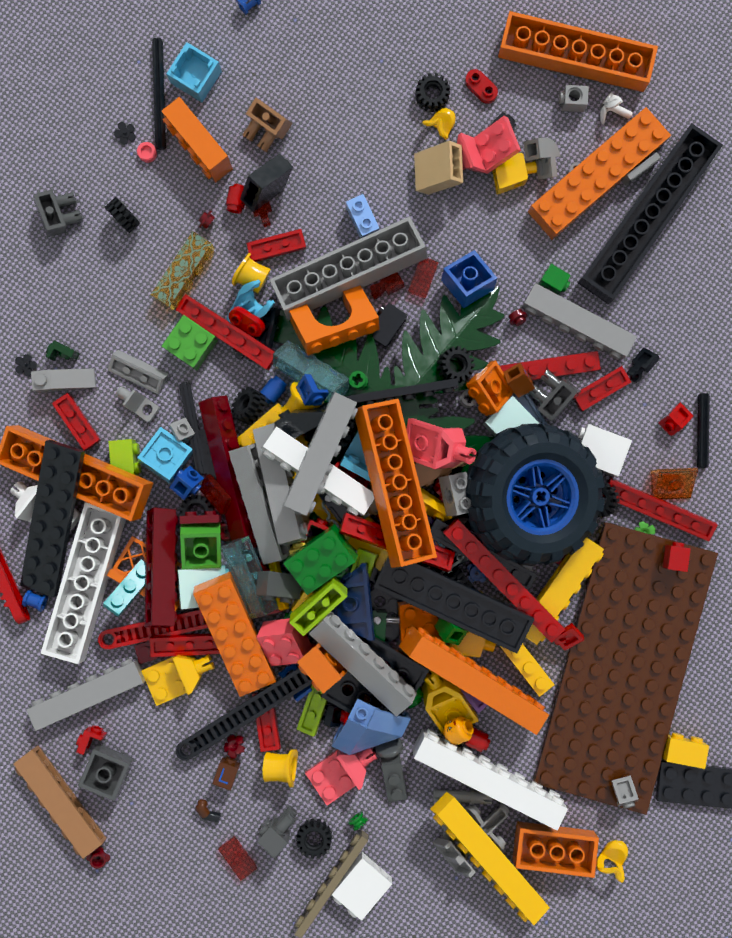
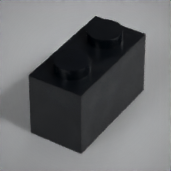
(390, 322)

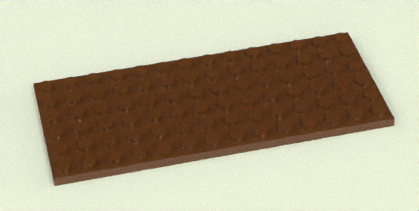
(627, 671)

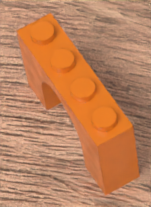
(318, 337)

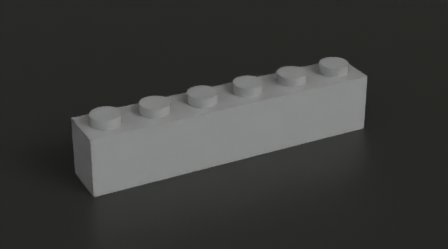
(579, 322)
(320, 453)
(254, 494)
(287, 523)
(363, 663)
(85, 695)

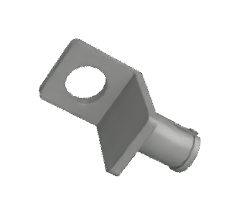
(137, 402)

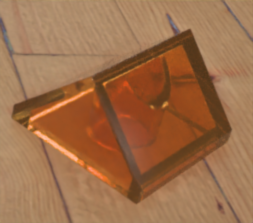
(673, 483)

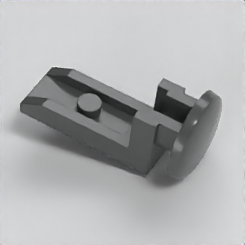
(392, 769)

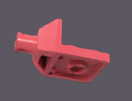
(489, 147)
(438, 446)
(339, 773)

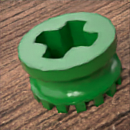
(361, 385)
(358, 821)

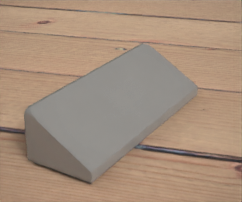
(137, 371)

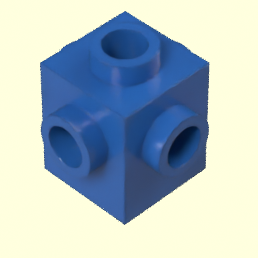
(186, 482)

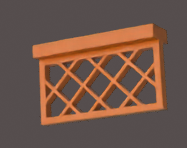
(118, 575)

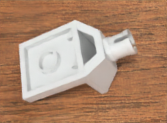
(26, 500)

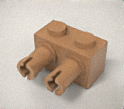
(265, 117)

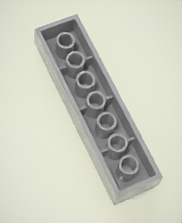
(350, 266)

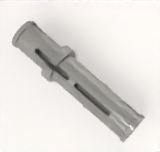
(472, 797)

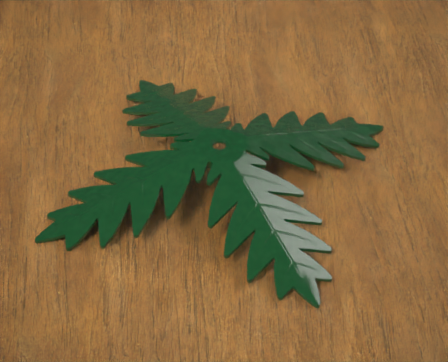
(418, 368)

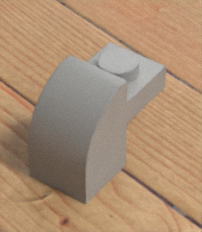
(544, 153)

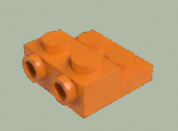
(489, 389)

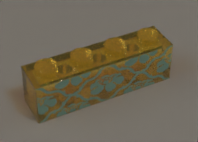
(183, 271)

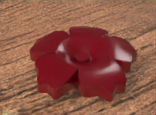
(234, 746)

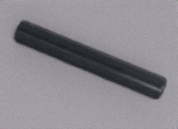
(703, 430)

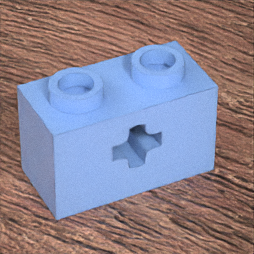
(362, 216)

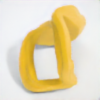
(442, 120)
(617, 853)

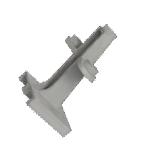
(455, 856)

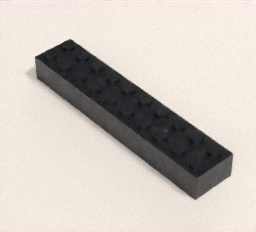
(650, 214)

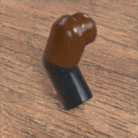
(205, 814)

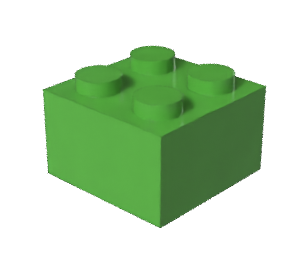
(190, 342)
(200, 545)

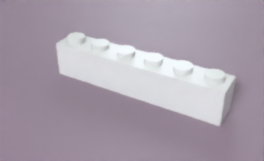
(337, 484)

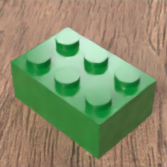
(321, 559)

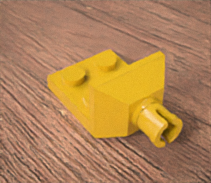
(175, 676)
(445, 701)

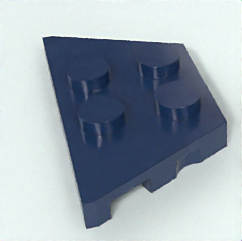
(356, 608)

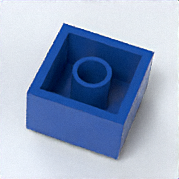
(469, 279)

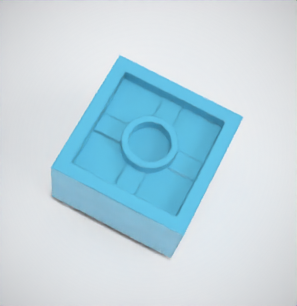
(194, 72)
(165, 455)

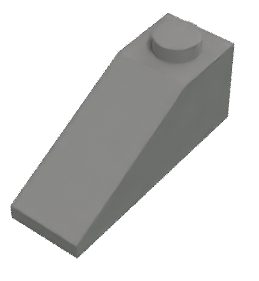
(62, 380)

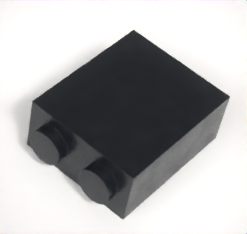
(266, 182)

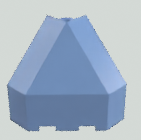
(368, 728)

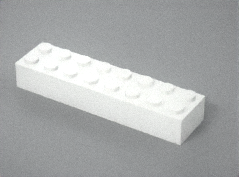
(83, 584)
(490, 778)

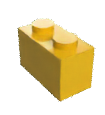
(686, 751)

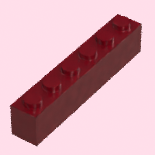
(160, 568)

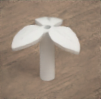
(612, 103)

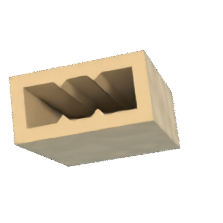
(438, 167)

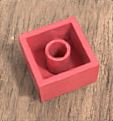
(282, 642)

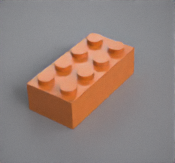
(196, 140)
(553, 851)

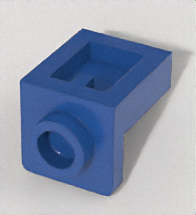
(309, 392)

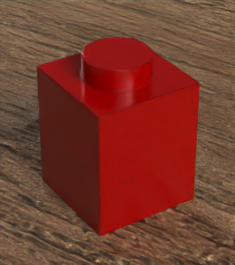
(676, 557)

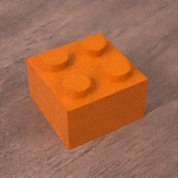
(321, 668)

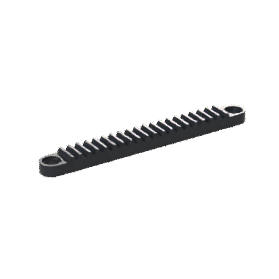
(244, 714)

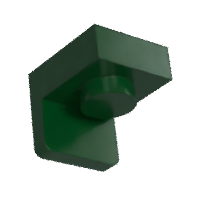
(65, 352)

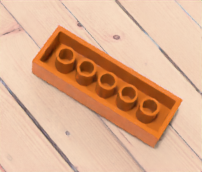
(234, 634)

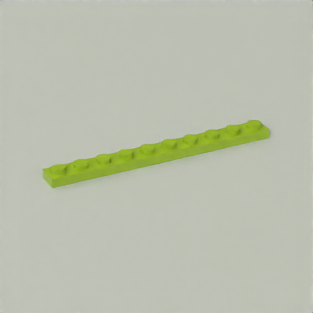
(315, 704)

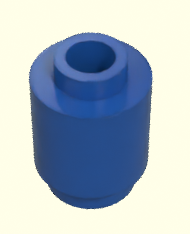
(273, 389)

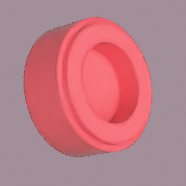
(147, 152)

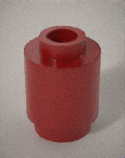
(233, 200)
(478, 740)

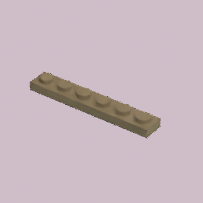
(326, 889)

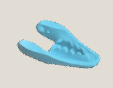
(246, 300)

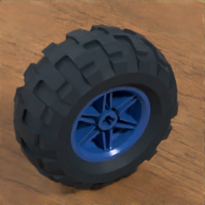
(495, 481)

